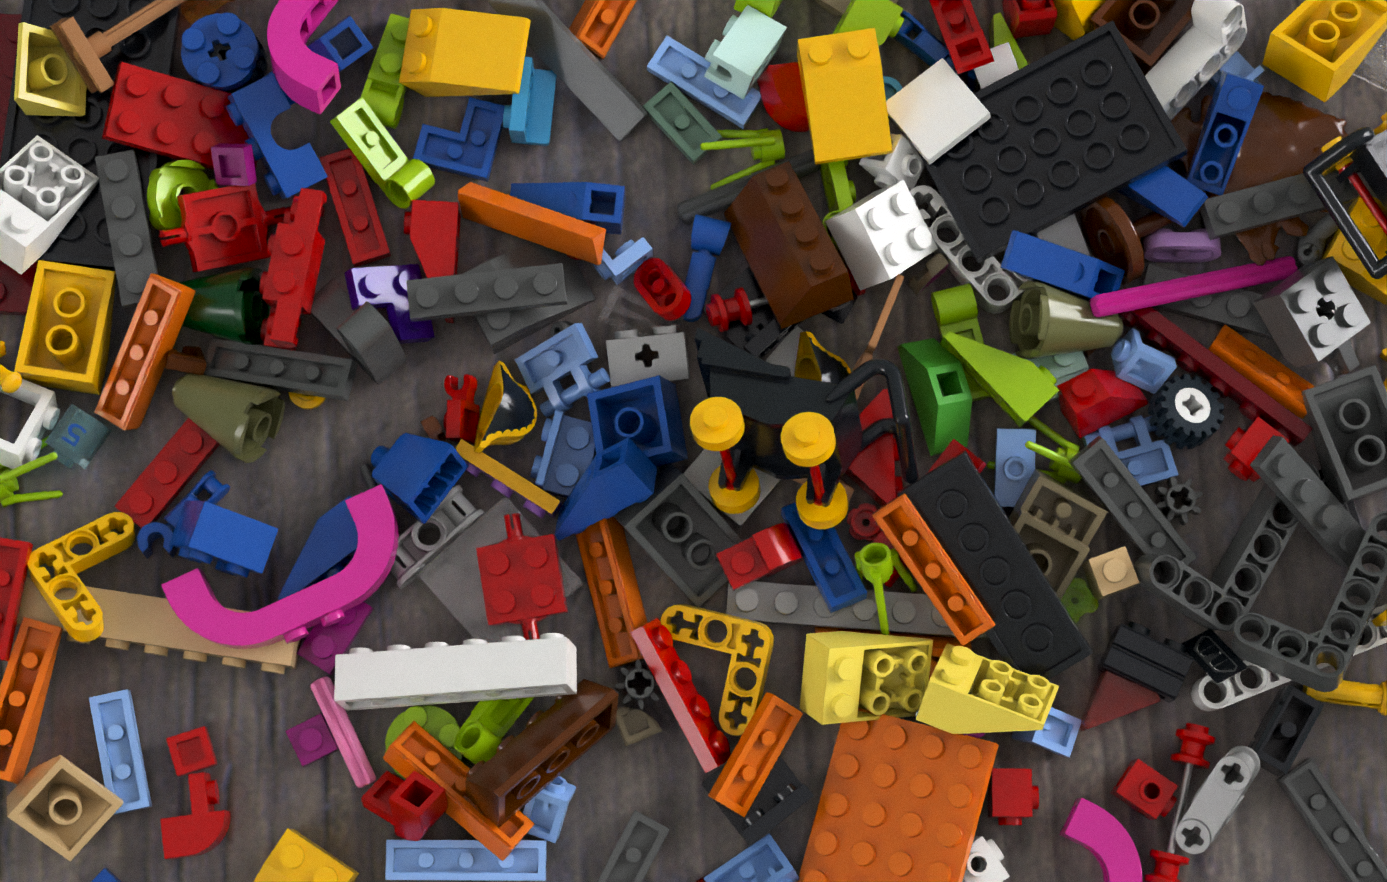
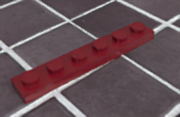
(1228, 382)

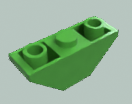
(938, 393)

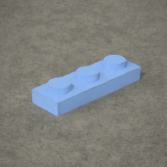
(687, 71)
(120, 749)

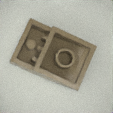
(1056, 527)

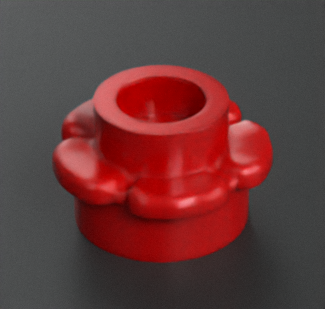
(855, 520)

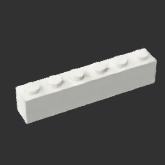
(456, 672)

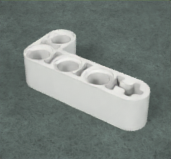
(1196, 57)
(955, 251)

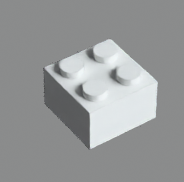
(881, 235)

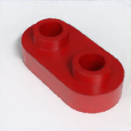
(662, 289)

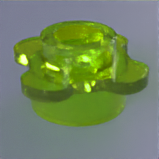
(1086, 601)

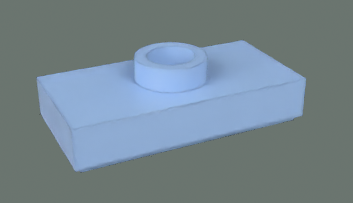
(1012, 463)

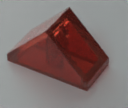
(1115, 698)

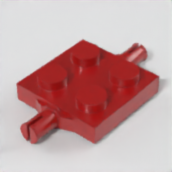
(223, 227)
(521, 579)

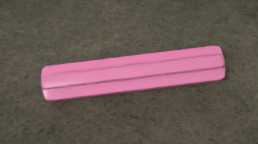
(343, 733)

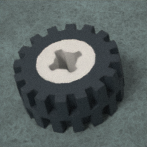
(1172, 415)

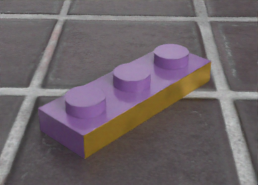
(508, 482)

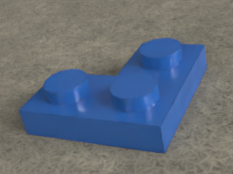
(466, 152)

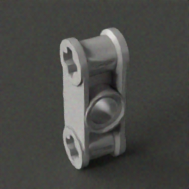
(447, 521)
(1217, 799)

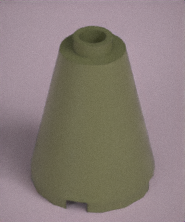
(1058, 323)
(231, 412)

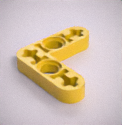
(68, 565)
(734, 644)

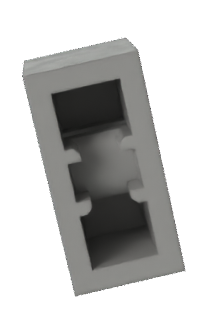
(624, 361)

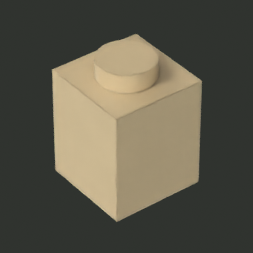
(1110, 573)

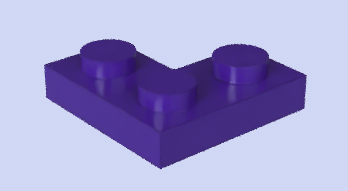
(388, 289)

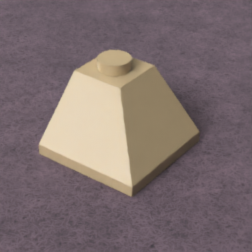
(61, 805)

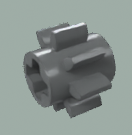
(1189, 499)
(631, 692)

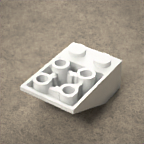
(37, 200)

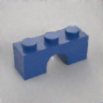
(255, 110)

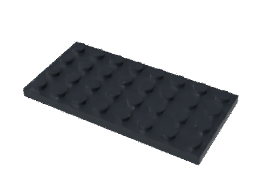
(152, 47)

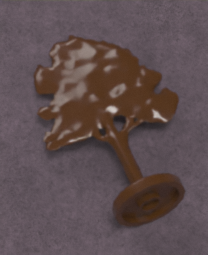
(1276, 146)

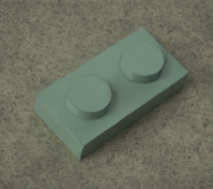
(681, 122)

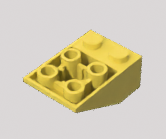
(863, 672)
(983, 695)

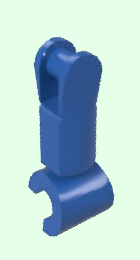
(927, 46)
(708, 239)
(159, 530)

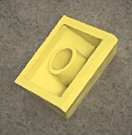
(45, 75)

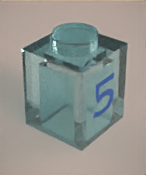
(77, 437)

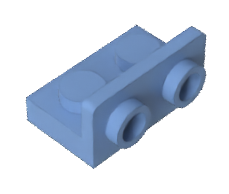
(566, 454)
(757, 863)

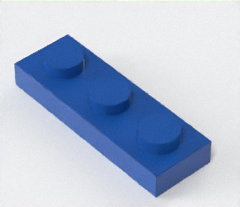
(826, 561)

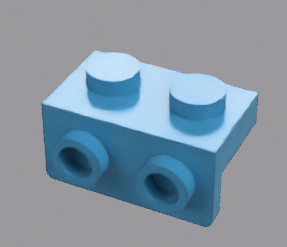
(532, 109)

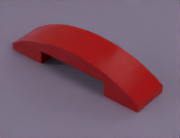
(961, 34)

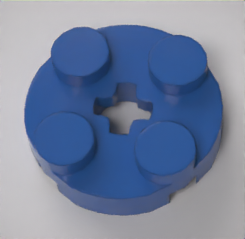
(225, 30)

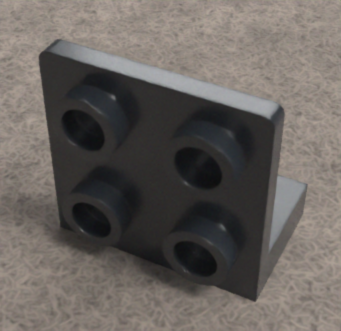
(764, 331)
(775, 801)

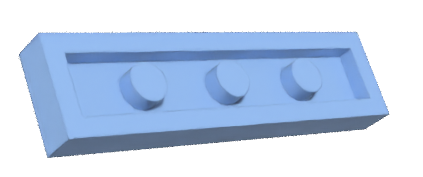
(463, 861)

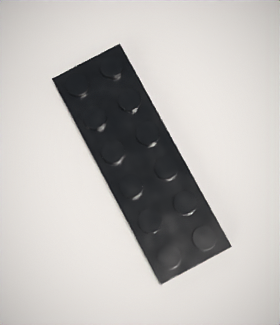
(1031, 621)

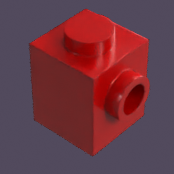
(1246, 445)
(1145, 790)
(1011, 795)

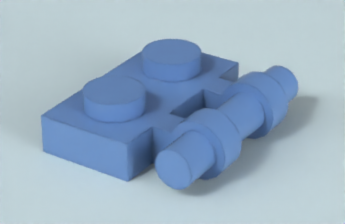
(556, 359)
(1149, 461)

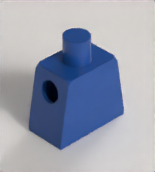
(417, 472)

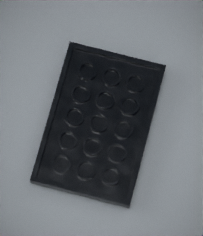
(1055, 142)

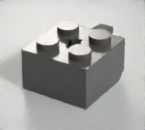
(1314, 316)

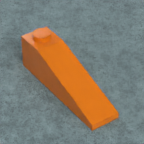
(24, 694)

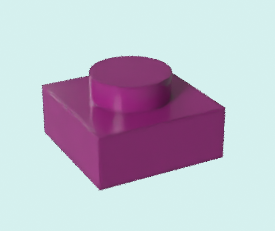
(233, 164)
(312, 740)

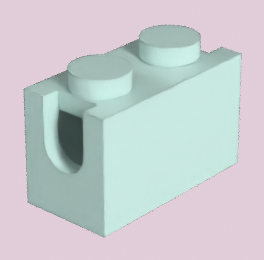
(744, 51)

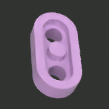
(1181, 246)

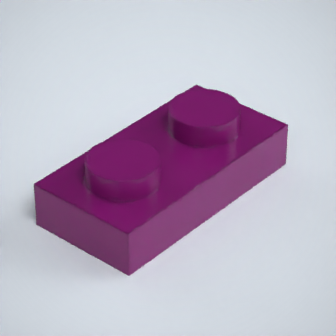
(328, 641)

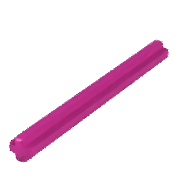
(1192, 286)

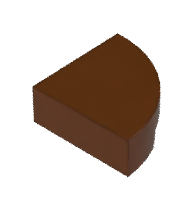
(189, 360)
(434, 429)

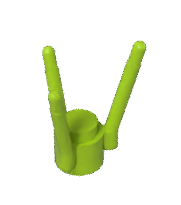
(763, 143)
(1059, 458)
(9, 481)
(876, 565)

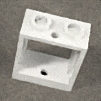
(42, 418)

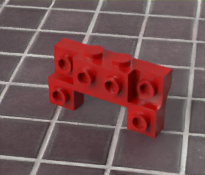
(292, 269)

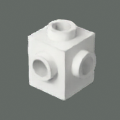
(899, 165)
(989, 863)

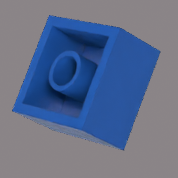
(643, 412)
(223, 536)

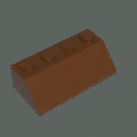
(1146, 25)
(787, 247)
(541, 751)

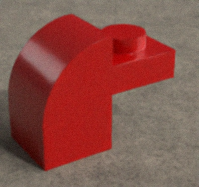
(783, 96)
(759, 556)
(408, 804)
(202, 829)

